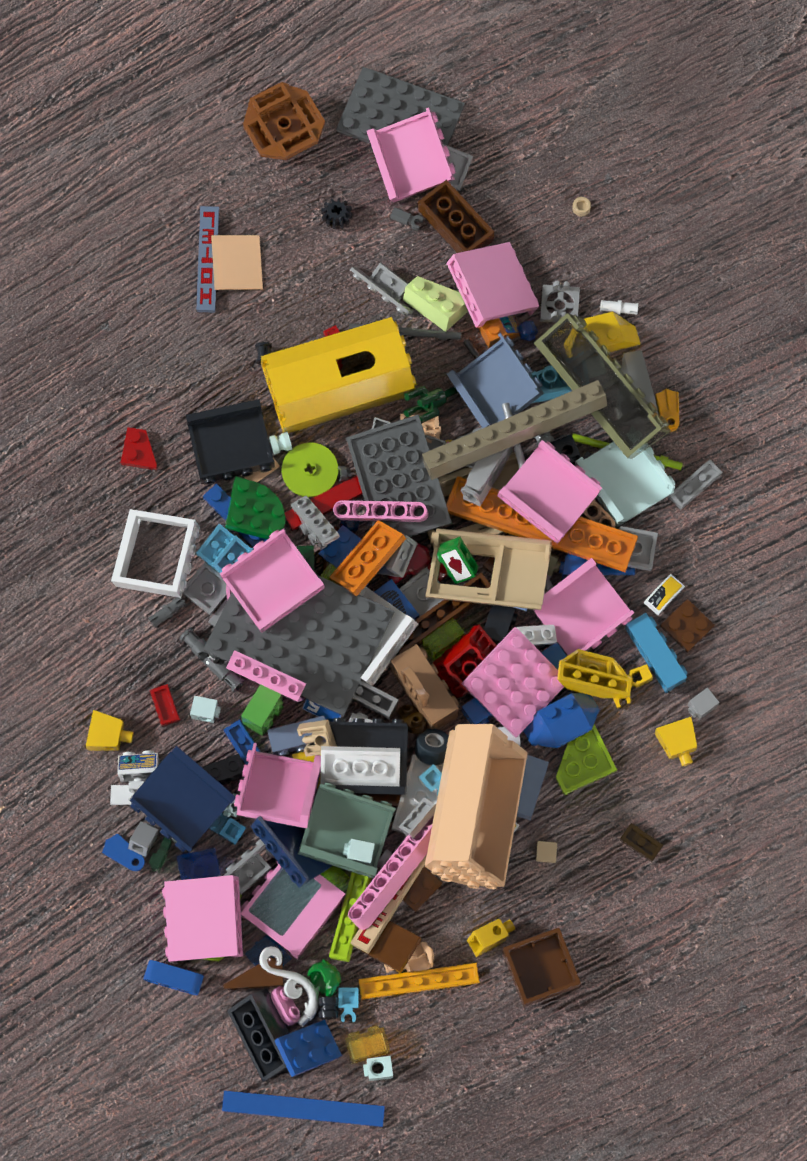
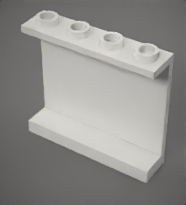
(395, 636)

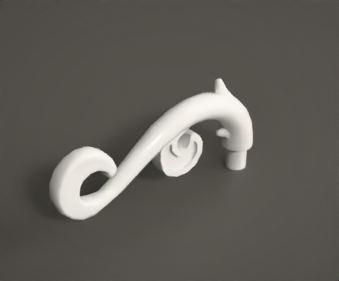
(289, 987)

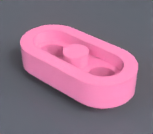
(285, 1006)

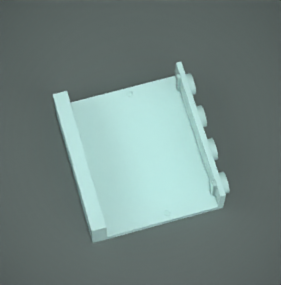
(627, 483)

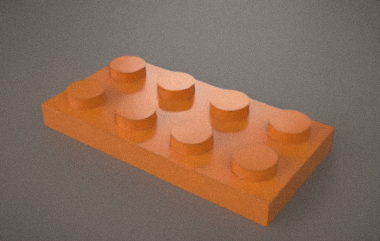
(367, 557)

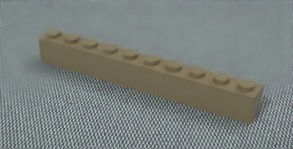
(514, 430)

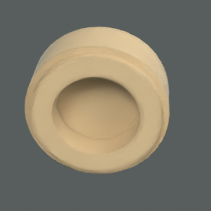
(581, 206)

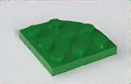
(254, 509)

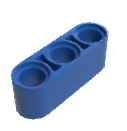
(173, 977)

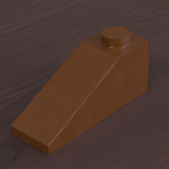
(256, 978)

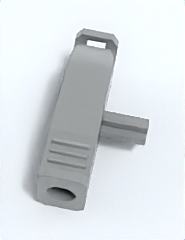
(484, 475)

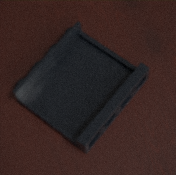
(230, 442)
(378, 736)

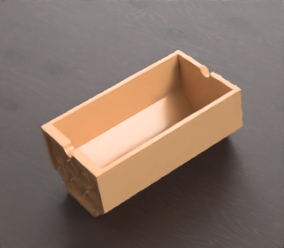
(476, 807)

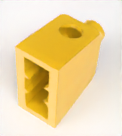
(106, 733)
(678, 740)
(490, 936)

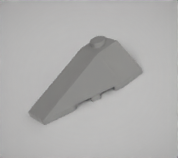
(635, 366)

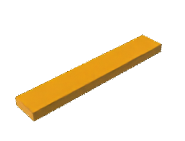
(418, 981)

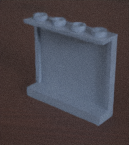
(497, 379)

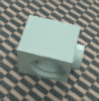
(205, 709)
(359, 851)
(385, 1062)

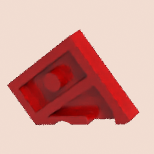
(137, 450)

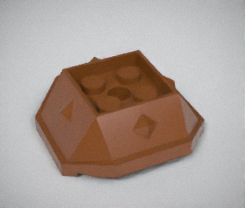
(283, 106)

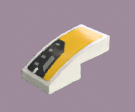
(664, 594)

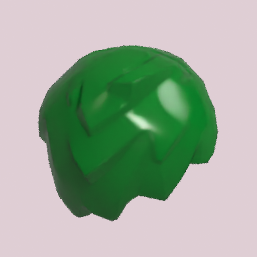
(325, 976)

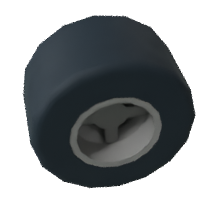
(431, 746)

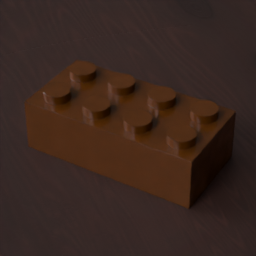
(455, 219)

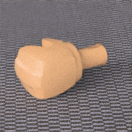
(420, 960)

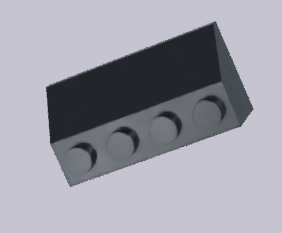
(258, 1027)

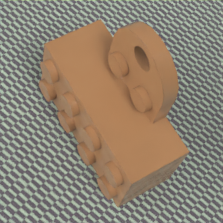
(424, 687)

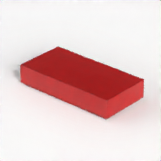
(164, 705)

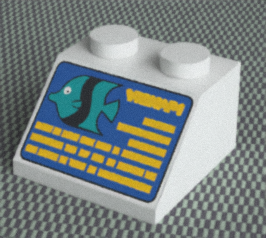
(136, 765)

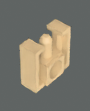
(318, 729)

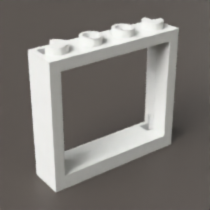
(127, 545)

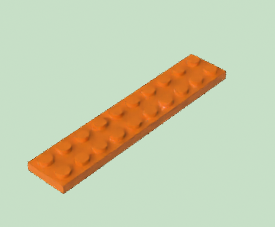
(584, 539)

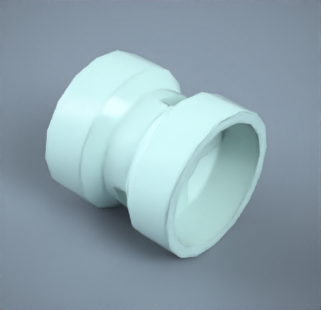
(280, 443)

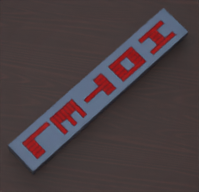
(205, 285)

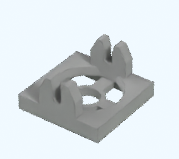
(555, 316)

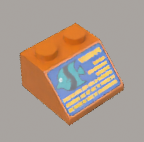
(505, 325)

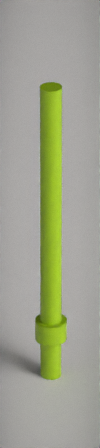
(601, 444)

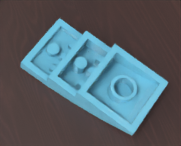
(221, 548)

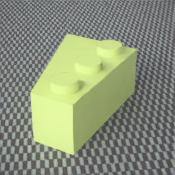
(435, 302)

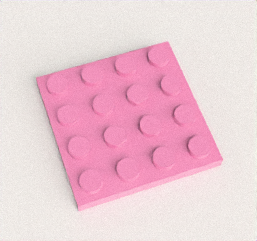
(514, 682)

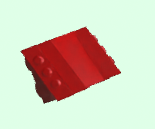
(463, 658)

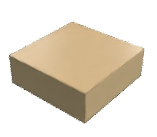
(546, 852)

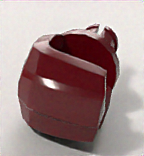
(419, 561)

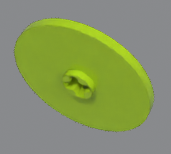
(315, 456)

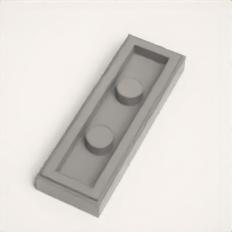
(695, 484)

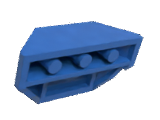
(562, 721)

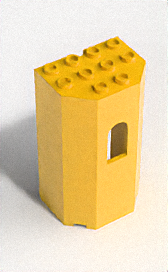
(310, 386)

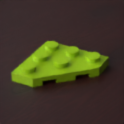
(584, 762)

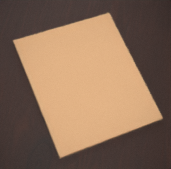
(237, 262)

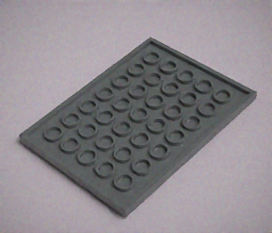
(319, 643)

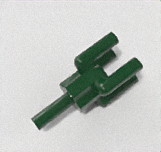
(429, 401)

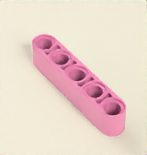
(372, 506)

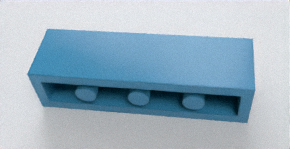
(656, 653)

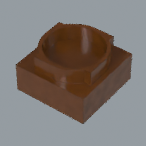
(541, 967)

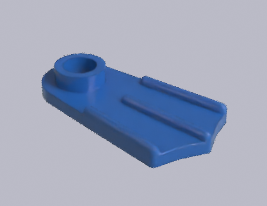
(117, 850)

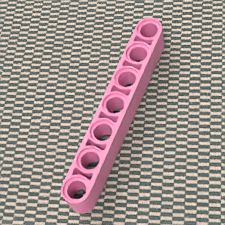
(390, 878)

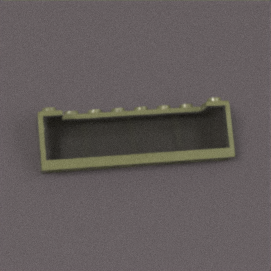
(582, 360)

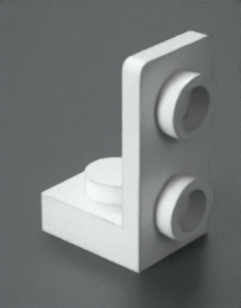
(539, 634)

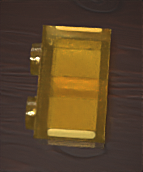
(367, 1044)

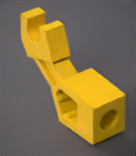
(646, 677)

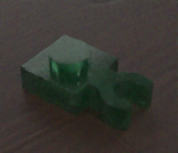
(157, 859)

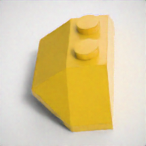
(613, 331)
(594, 675)

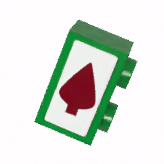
(457, 560)

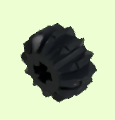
(332, 218)

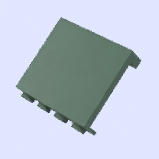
(340, 817)

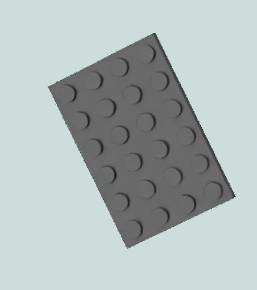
(385, 100)
(393, 470)

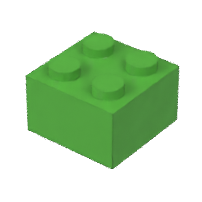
(262, 710)

